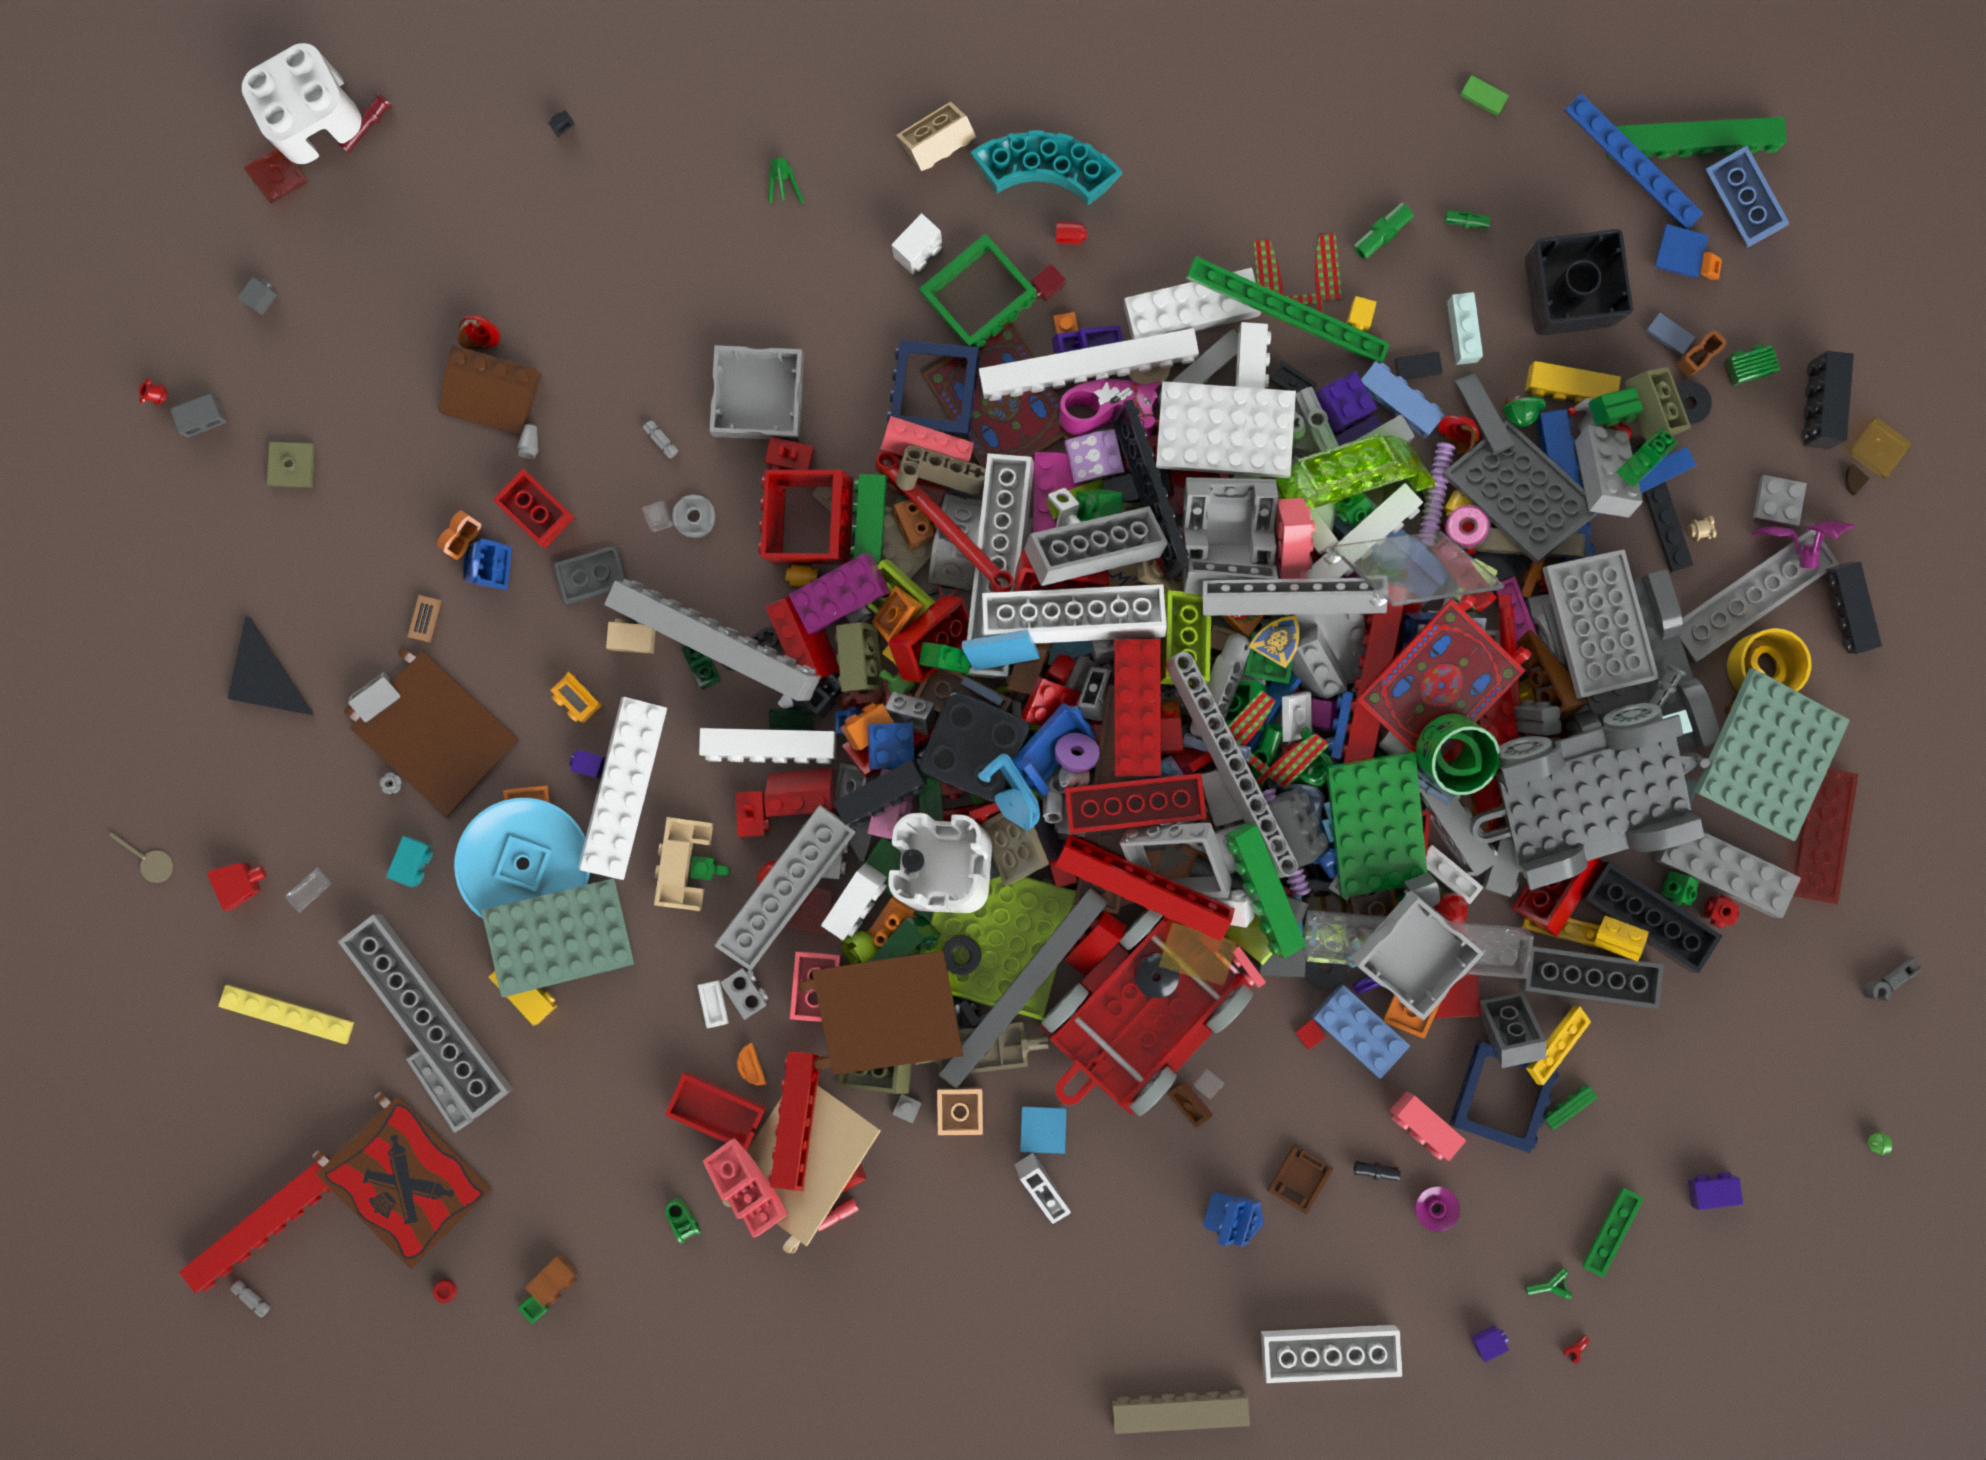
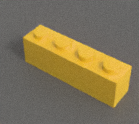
(1568, 382)

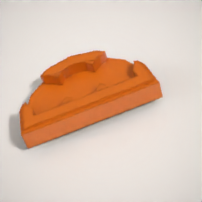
(1532, 576)
(749, 1066)

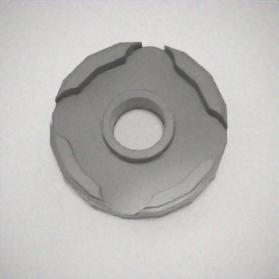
(694, 503)

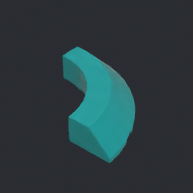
(1046, 159)

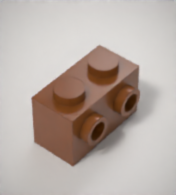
(913, 525)

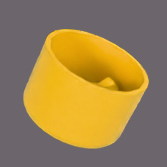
(1785, 648)

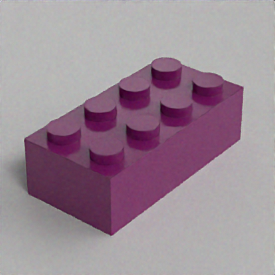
(839, 593)

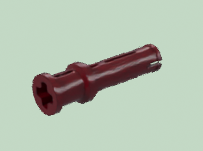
(371, 114)

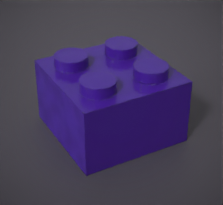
(1345, 402)

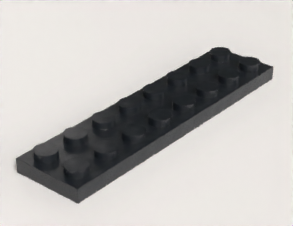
(1149, 485)

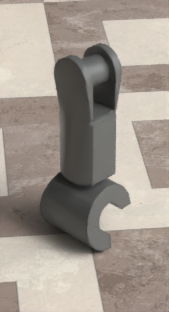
(1891, 981)

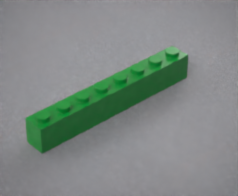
(1707, 137)

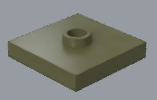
(290, 464)

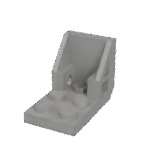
(947, 562)

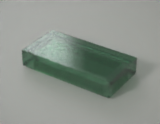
(791, 720)

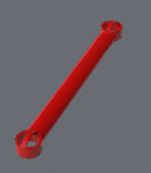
(947, 526)

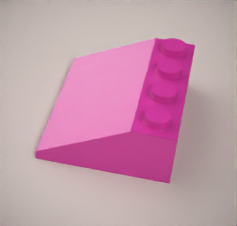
(1051, 474)

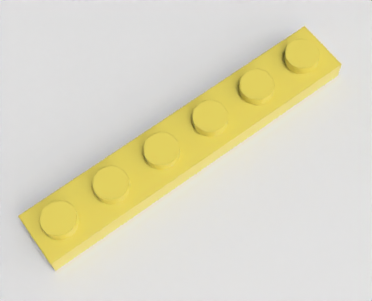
(286, 1014)

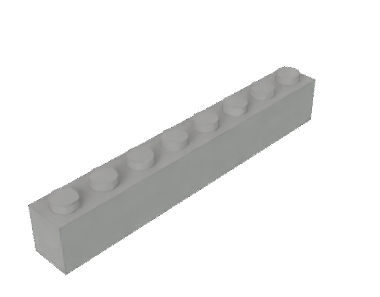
(1288, 597)

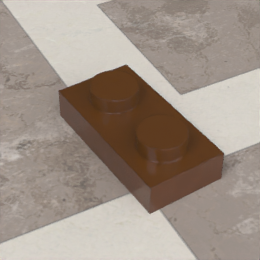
(1190, 1103)

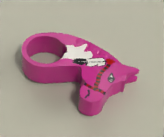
(1107, 398)

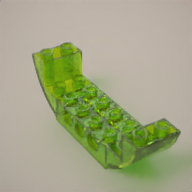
(1354, 470)

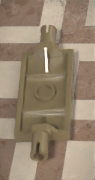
(1006, 1052)

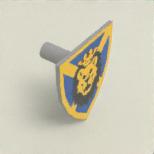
(1278, 640)

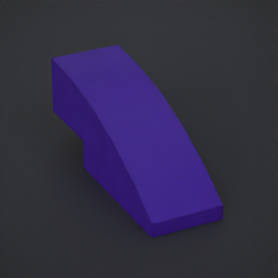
(1086, 338)

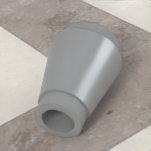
(528, 442)

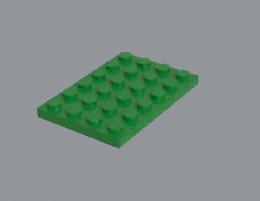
(1376, 823)

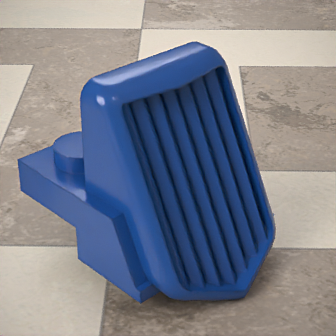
(487, 564)
(1233, 1218)

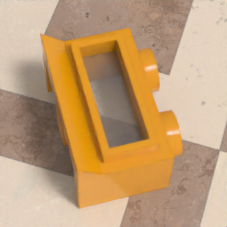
(575, 698)

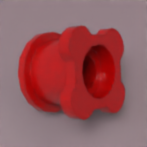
(152, 392)

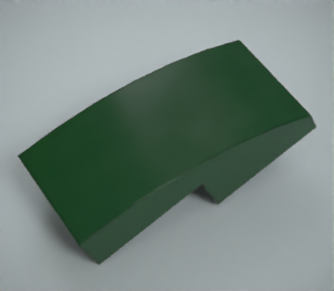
(702, 667)

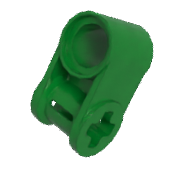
(684, 1224)

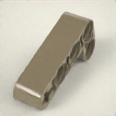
(939, 469)

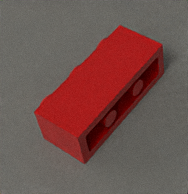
(1095, 942)

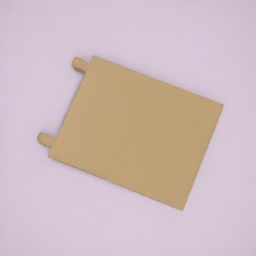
(835, 1151)

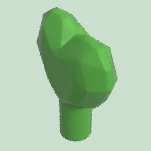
(895, 683)

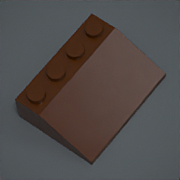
(488, 390)

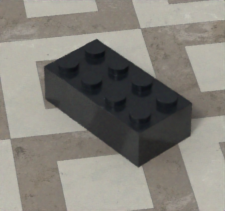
(1828, 400)

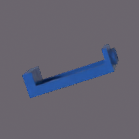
(1037, 757)

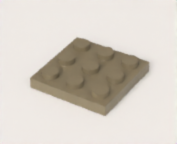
(1014, 849)

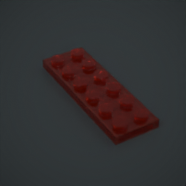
(1826, 838)

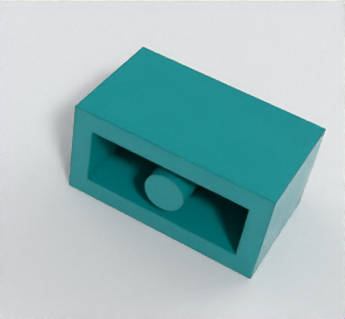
(410, 861)

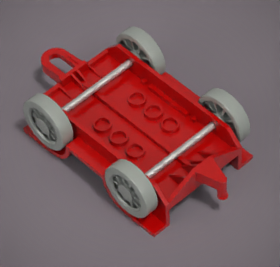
(1134, 1040)

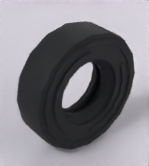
(973, 948)

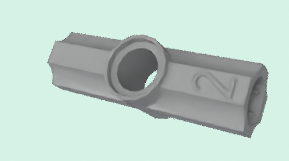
(1309, 408)
(1054, 800)

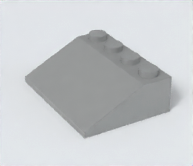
(1343, 635)

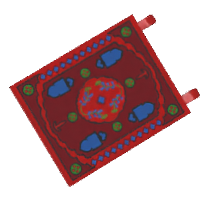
(1441, 672)

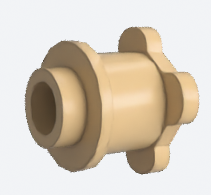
(1702, 529)

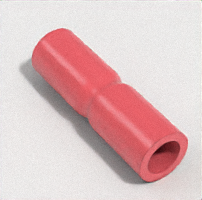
(839, 1212)

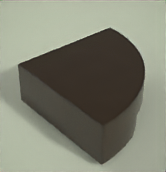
(1855, 479)

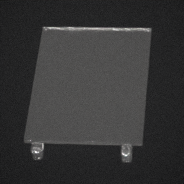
(1414, 568)

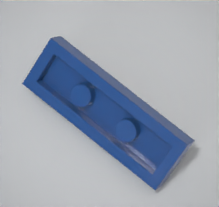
(1340, 725)

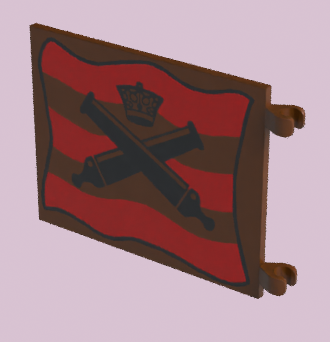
(403, 1181)

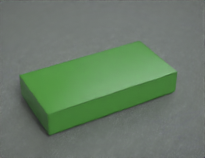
(1484, 95)

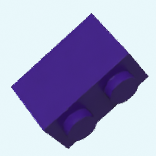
(1715, 1191)

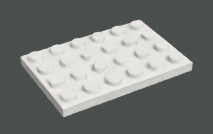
(1226, 429)

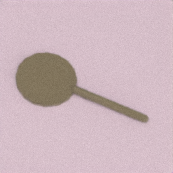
(155, 865)

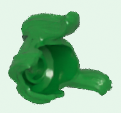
(1315, 773)

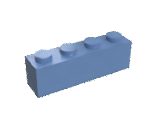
(1400, 399)

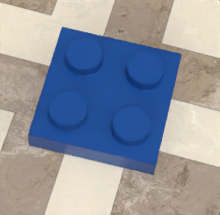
(890, 745)

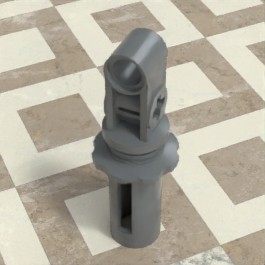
(1203, 868)

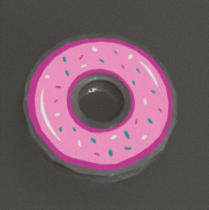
(1463, 514)

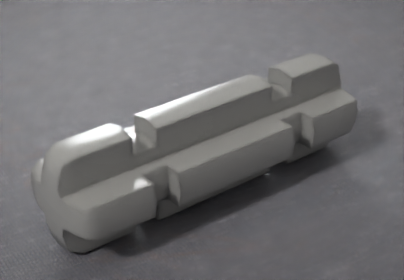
(660, 439)
(250, 1298)

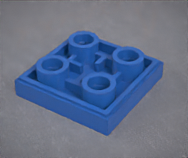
(1681, 251)

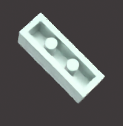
(1464, 328)

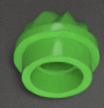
(1880, 1143)

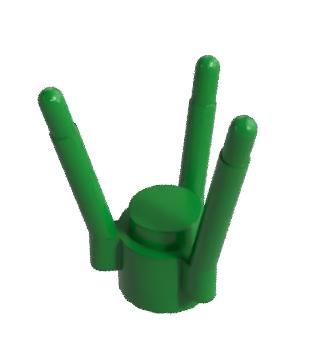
(779, 171)

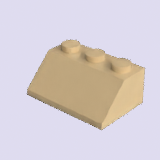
(936, 136)

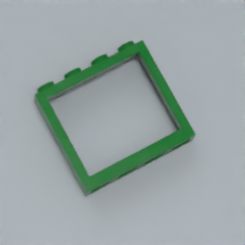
(956, 267)

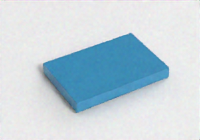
(1000, 650)

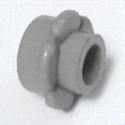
(396, 783)

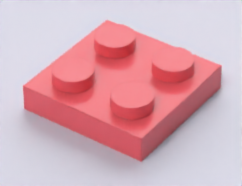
(1250, 973)

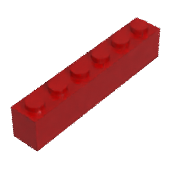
(795, 1122)

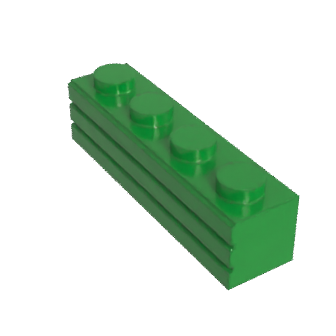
(1569, 1107)

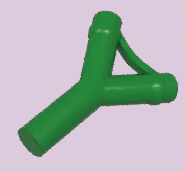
(1552, 1286)

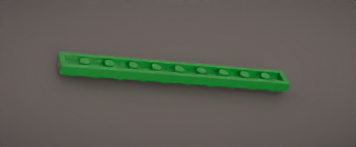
(1287, 310)

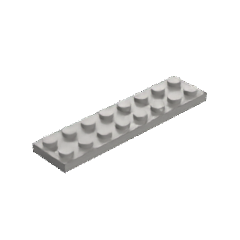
(1751, 598)
(785, 887)

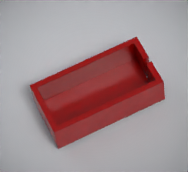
(715, 1110)

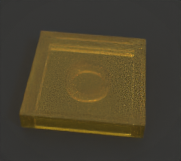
(1880, 448)

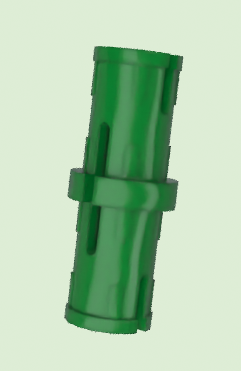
(1467, 219)

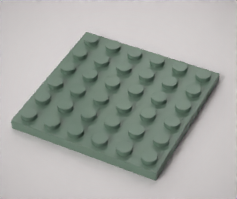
(1771, 755)

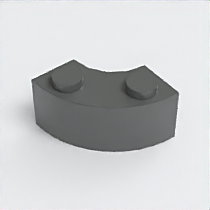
(1425, 887)

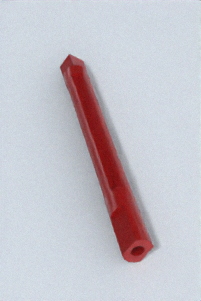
(1508, 638)

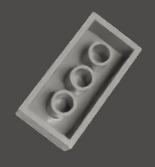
(1600, 455)

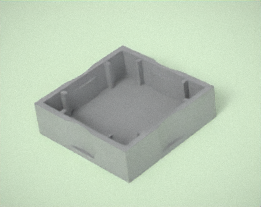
(757, 393)
(1417, 955)

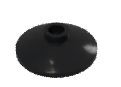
(1143, 977)

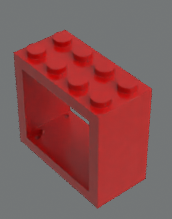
(773, 507)

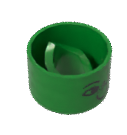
(1471, 768)

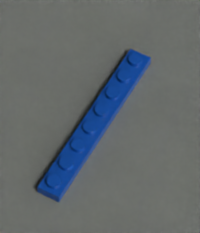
(1633, 161)

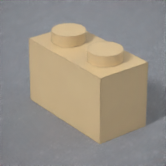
(630, 637)

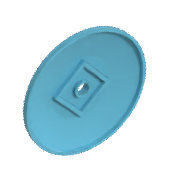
(514, 830)

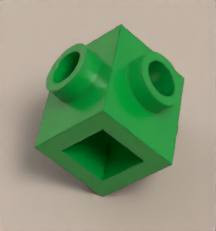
(1353, 510)
(1680, 889)

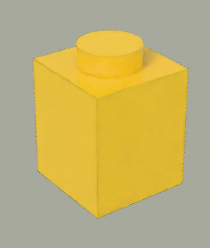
(1361, 313)

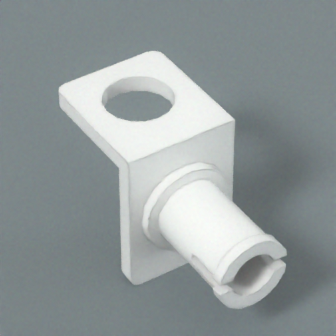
(1067, 510)

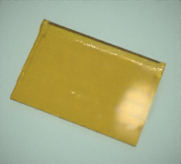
(1197, 954)

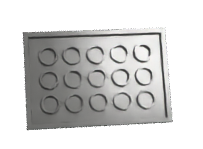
(1600, 623)

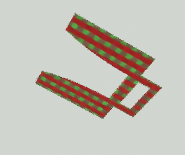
(1326, 271)
(1293, 762)

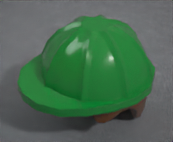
(1523, 411)

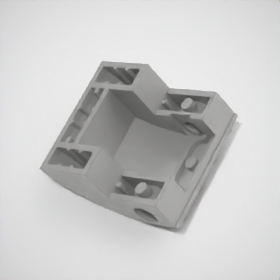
(1230, 519)

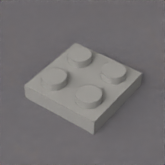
(1779, 501)

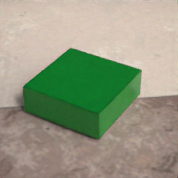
(532, 1309)

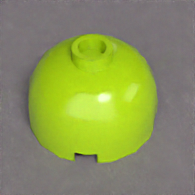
(859, 947)

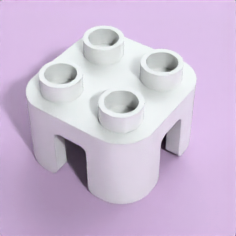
(296, 98)
(954, 866)

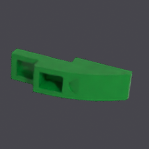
(1647, 457)

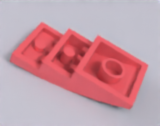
(745, 1187)

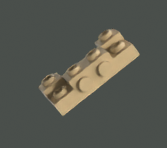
(675, 863)

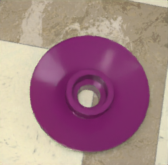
(1446, 1215)

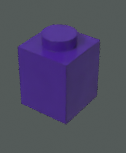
(587, 763)
(1490, 1343)

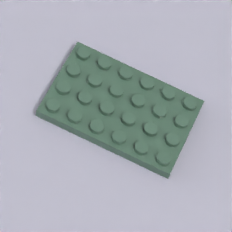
(557, 937)

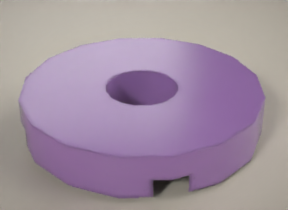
(1077, 742)

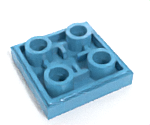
(1043, 1129)

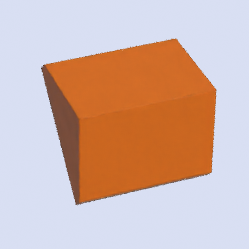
(896, 613)

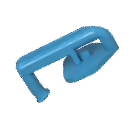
(1016, 804)

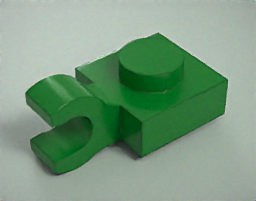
(705, 868)

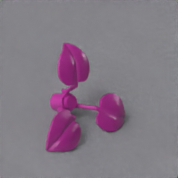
(1810, 552)

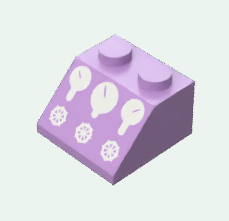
(1094, 456)

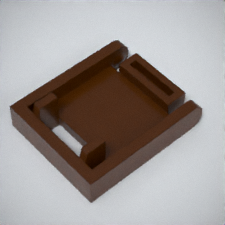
(1303, 1176)

